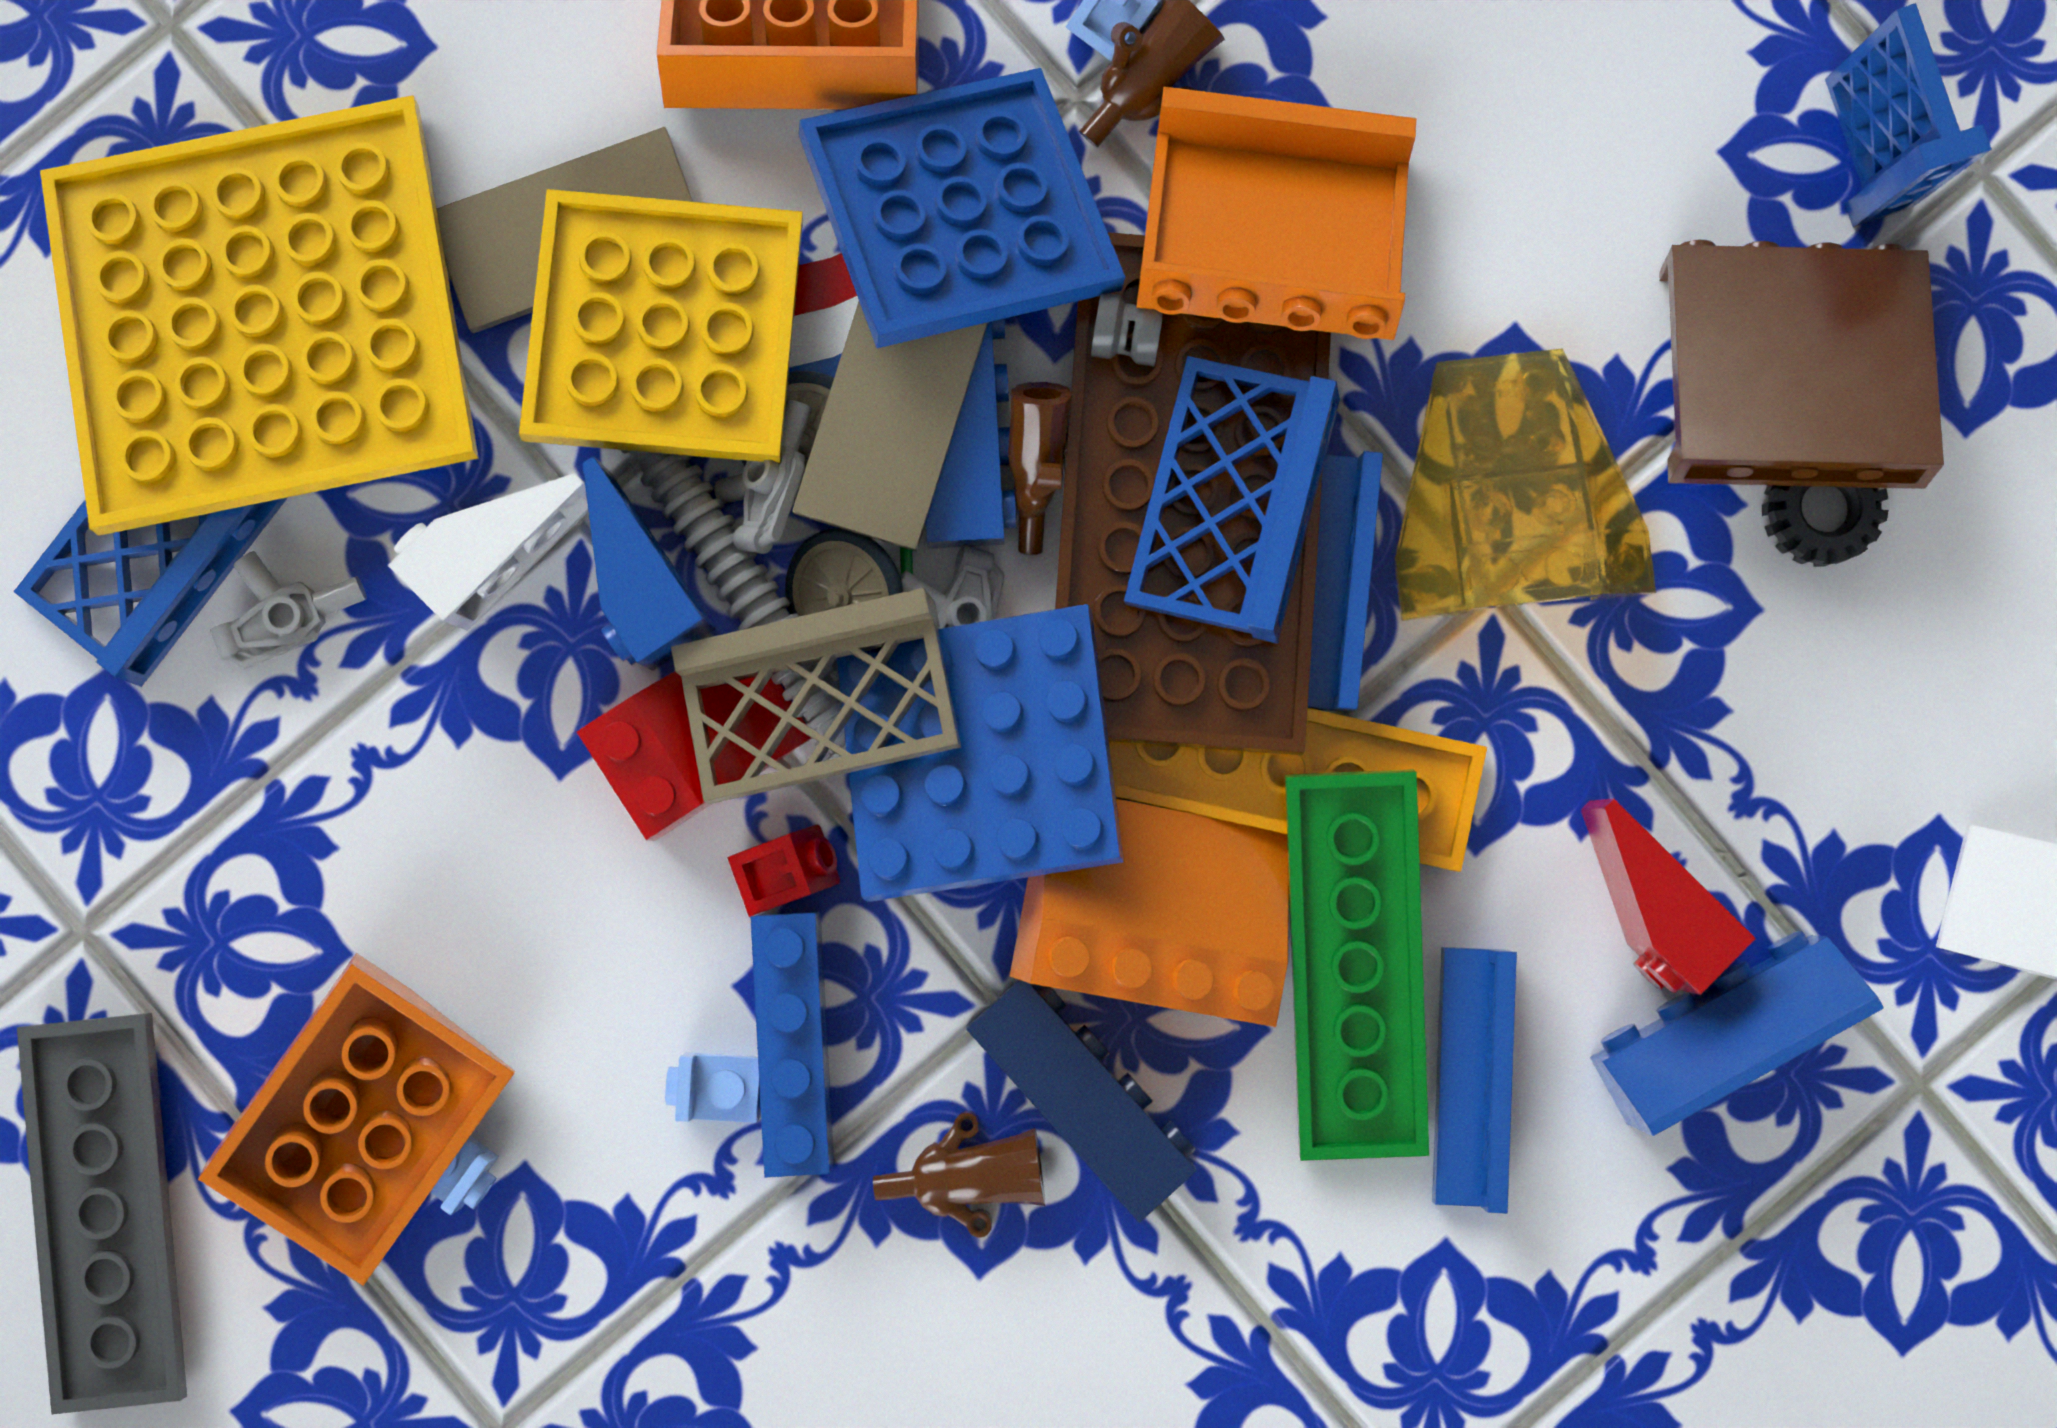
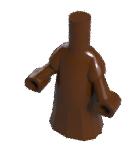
(1147, 62)
(1037, 454)
(980, 1174)

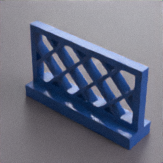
(1899, 120)
(1288, 508)
(163, 609)

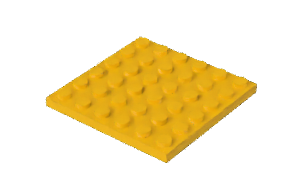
(256, 316)

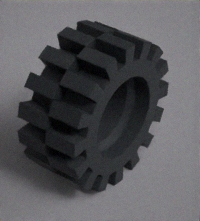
(1817, 546)

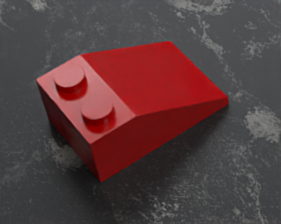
(650, 752)
(1662, 909)

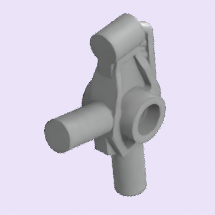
(768, 486)
(972, 592)
(284, 616)

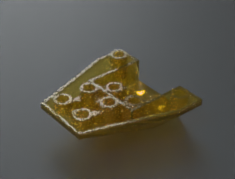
(1515, 495)

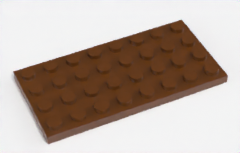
(1161, 672)

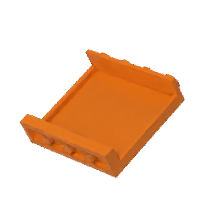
(1277, 214)

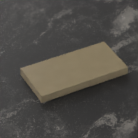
(496, 234)
(887, 432)

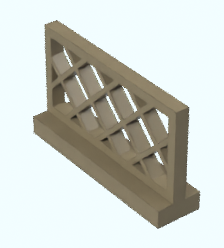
(802, 642)

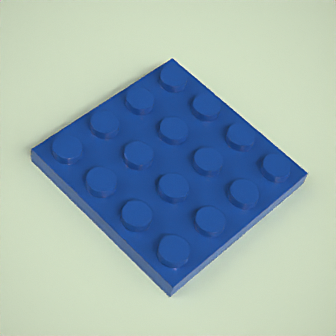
(960, 207)
(1031, 770)

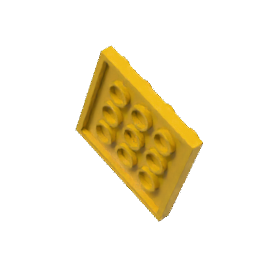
(662, 326)

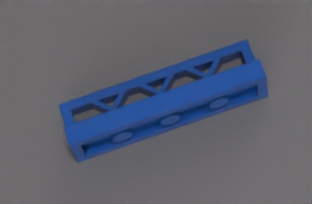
(1343, 578)
(1474, 1078)

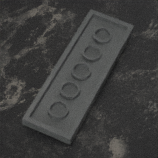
(101, 1213)

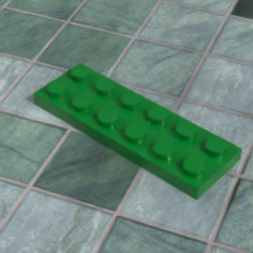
(1357, 964)

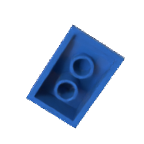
(636, 579)

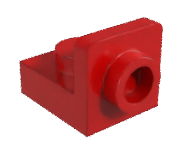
(784, 869)

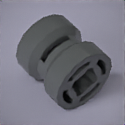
(1112, 329)

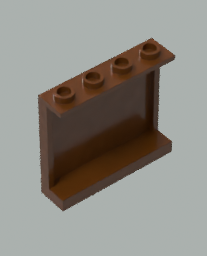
(1803, 366)

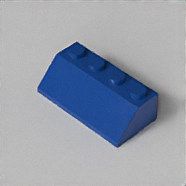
(1732, 1032)

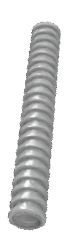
(732, 570)

